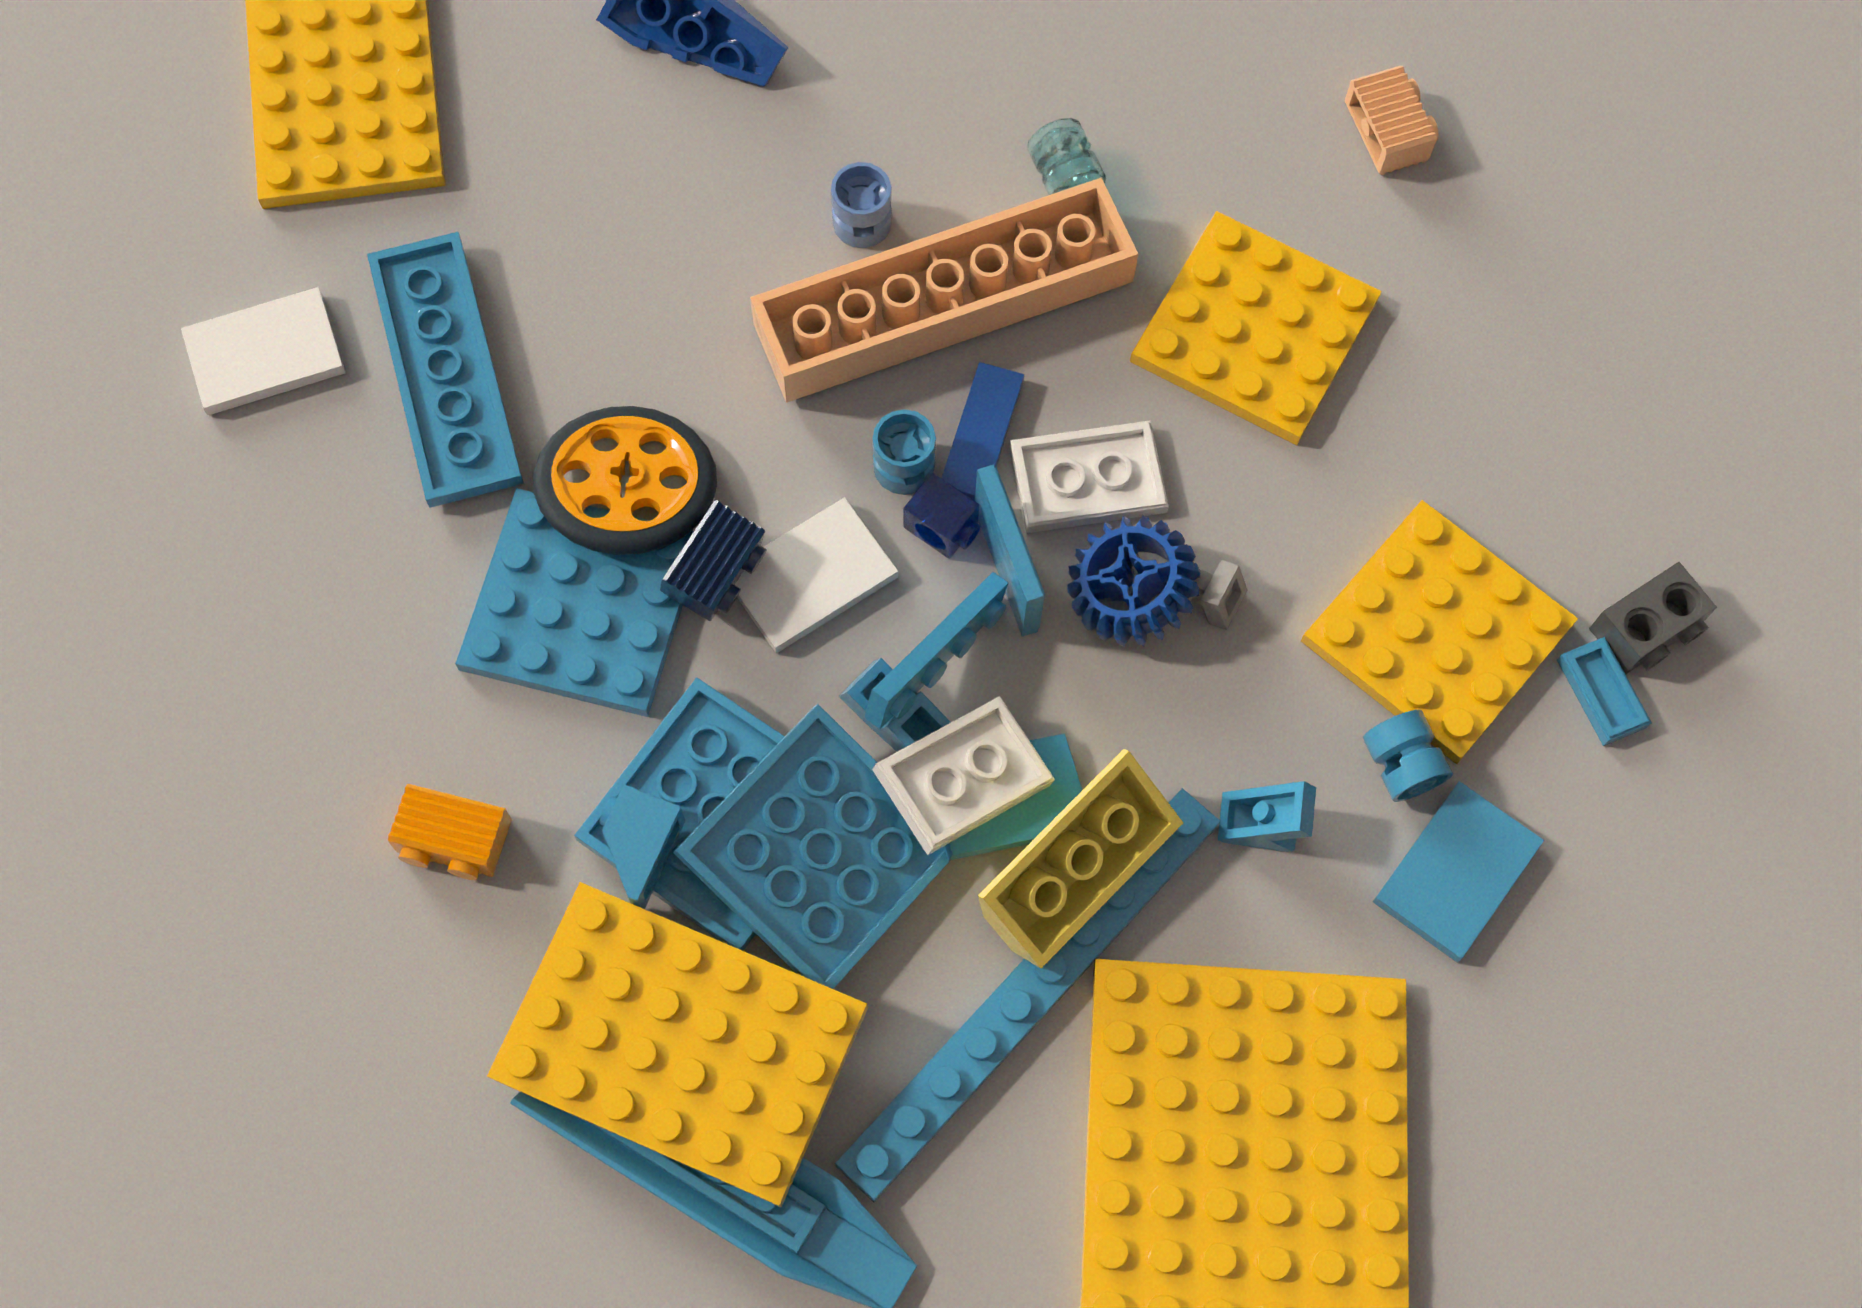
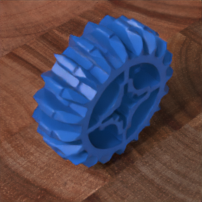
(1097, 580)

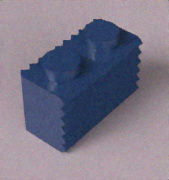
(713, 562)

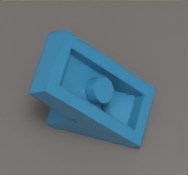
(1268, 816)

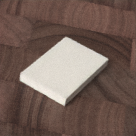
(262, 351)
(1088, 476)
(814, 575)
(963, 775)

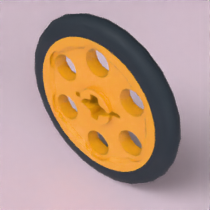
(619, 530)

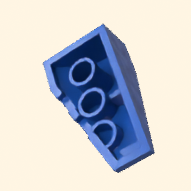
(701, 32)

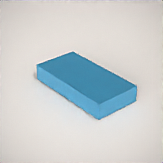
(1604, 691)

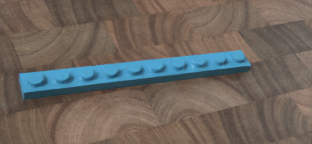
(1009, 1017)

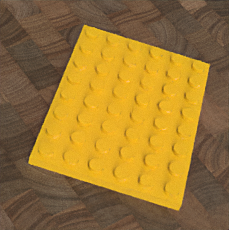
(1245, 1139)

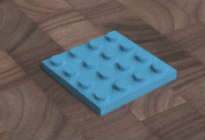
(572, 615)
(695, 763)
(812, 851)

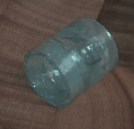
(1064, 155)

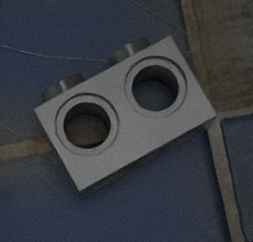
(1648, 613)

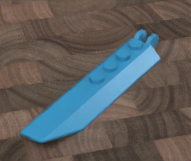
(814, 1238)

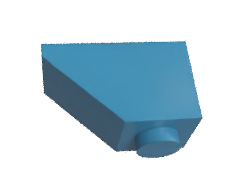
(640, 839)

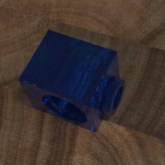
(942, 516)

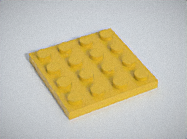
(1255, 327)
(1439, 629)

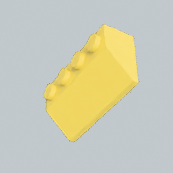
(1079, 861)

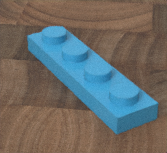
(929, 658)

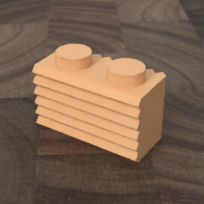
(1392, 119)

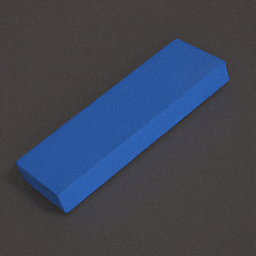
(982, 426)

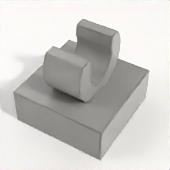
(1221, 593)

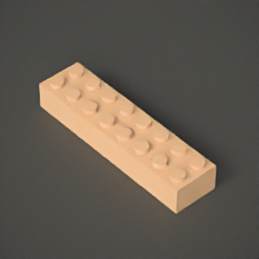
(943, 289)

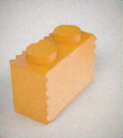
(449, 832)

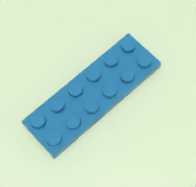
(444, 370)

